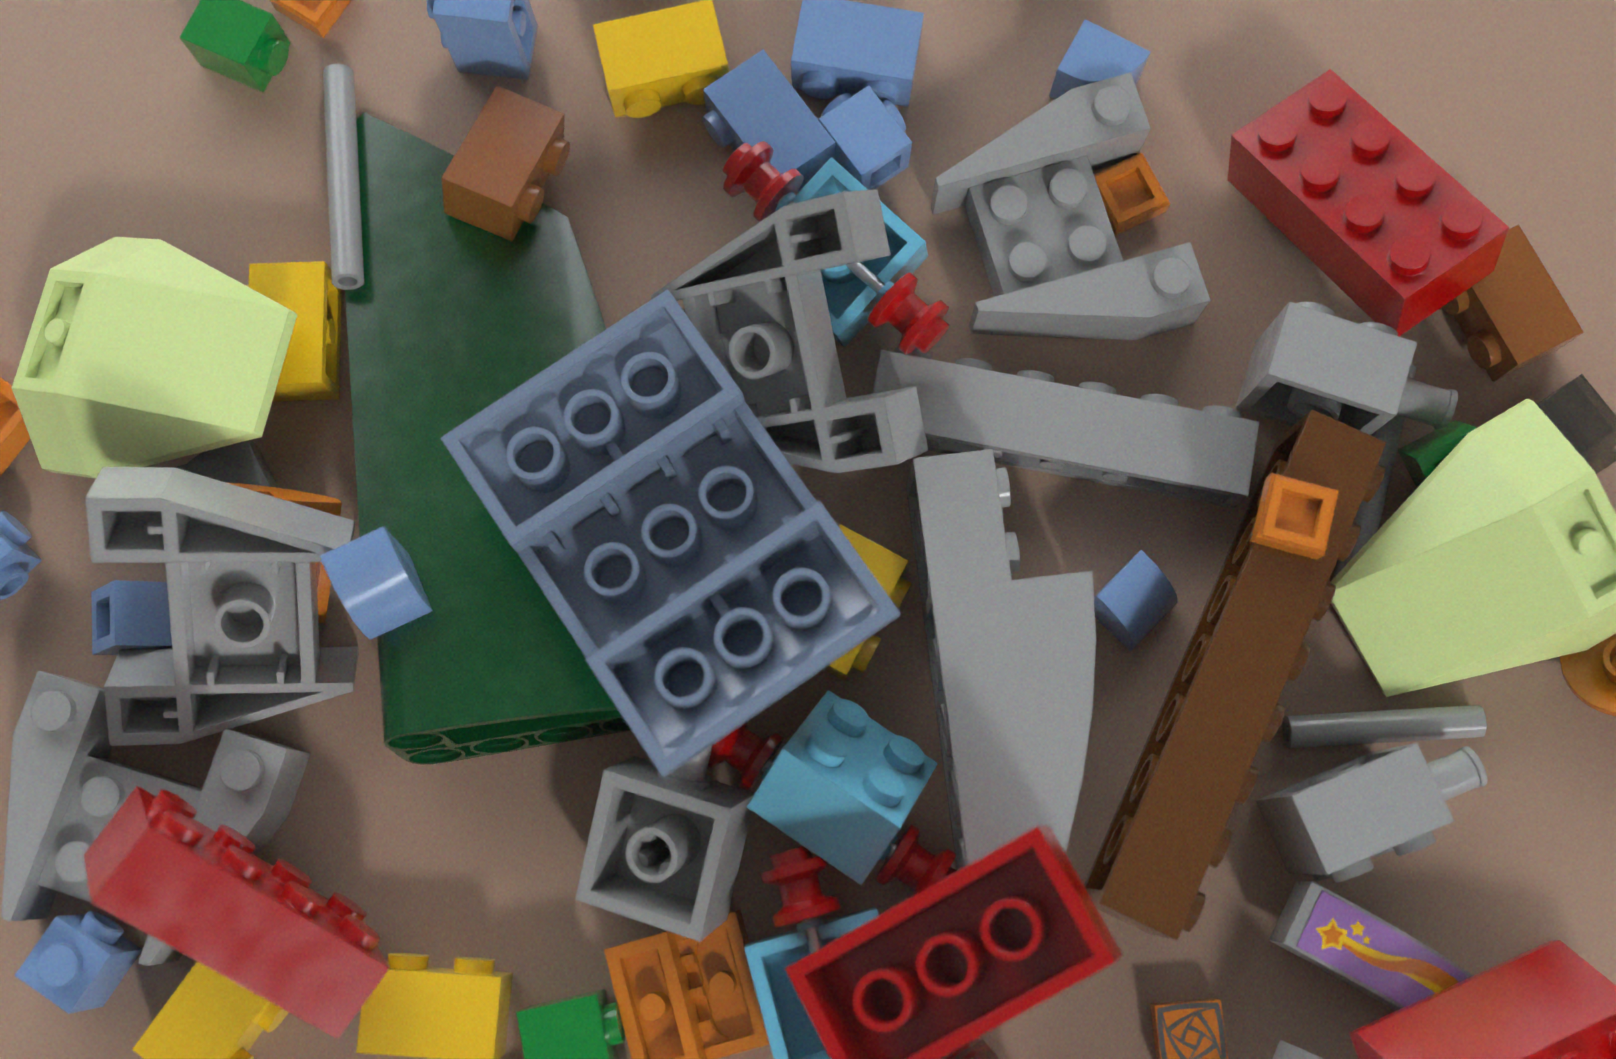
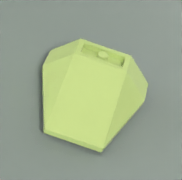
(146, 359)
(1486, 562)

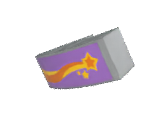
(1361, 948)

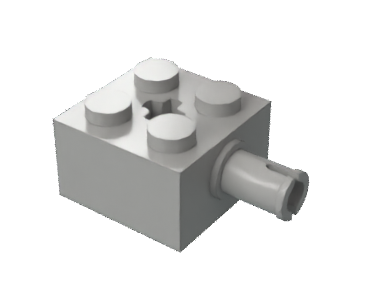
(1339, 370)
(1367, 809)
(665, 846)

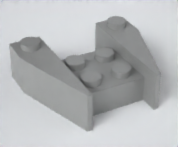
(1049, 232)
(772, 331)
(235, 598)
(70, 790)

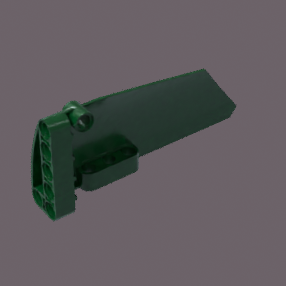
(433, 340)

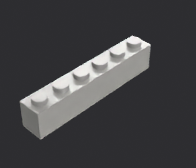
(1079, 429)

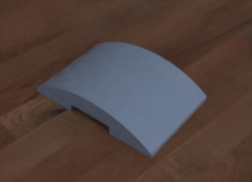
(669, 532)

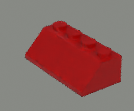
(1523, 1008)

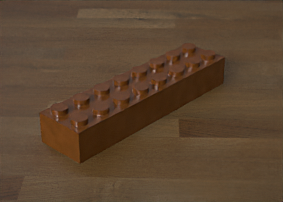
(1229, 692)

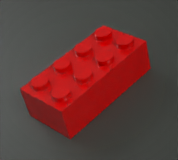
(1365, 203)
(234, 910)
(957, 956)

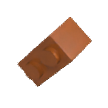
(505, 163)
(1514, 311)

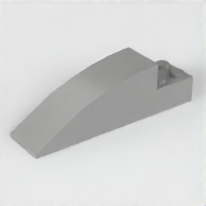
(1003, 659)

